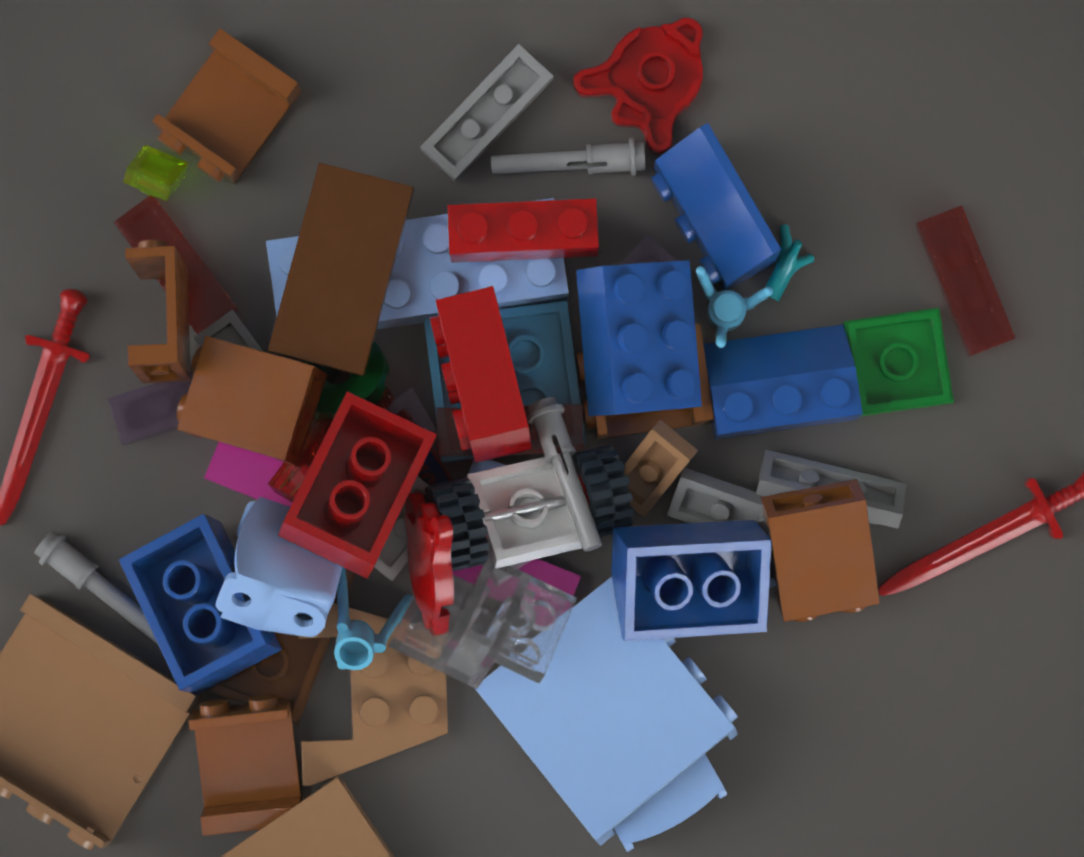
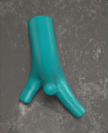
(787, 263)

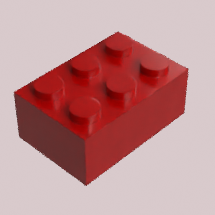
(480, 375)
(357, 485)

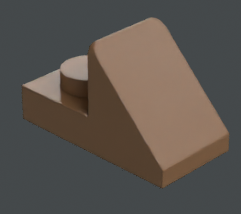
(656, 466)

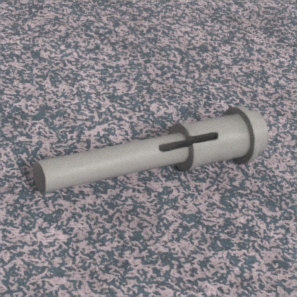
(596, 159)
(550, 427)
(82, 572)

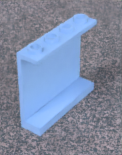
(609, 715)

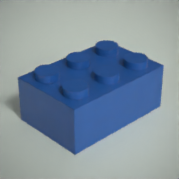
(638, 337)
(178, 593)

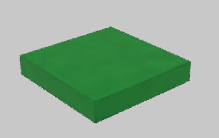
(900, 361)

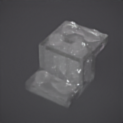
(494, 619)

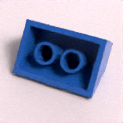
(715, 209)
(782, 382)
(691, 579)

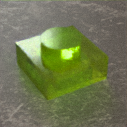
(155, 172)

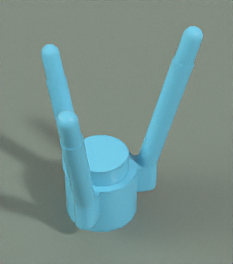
(727, 307)
(355, 638)

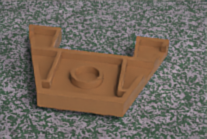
(392, 708)

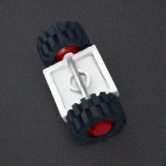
(523, 511)

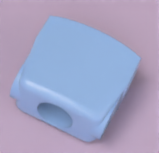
(286, 583)
(672, 803)

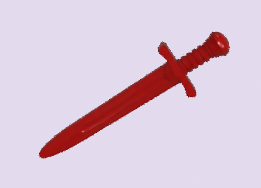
(41, 398)
(998, 531)

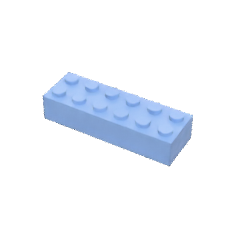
(426, 274)

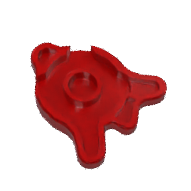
(651, 77)
(430, 561)

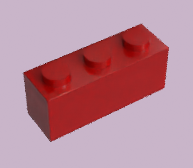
(523, 230)

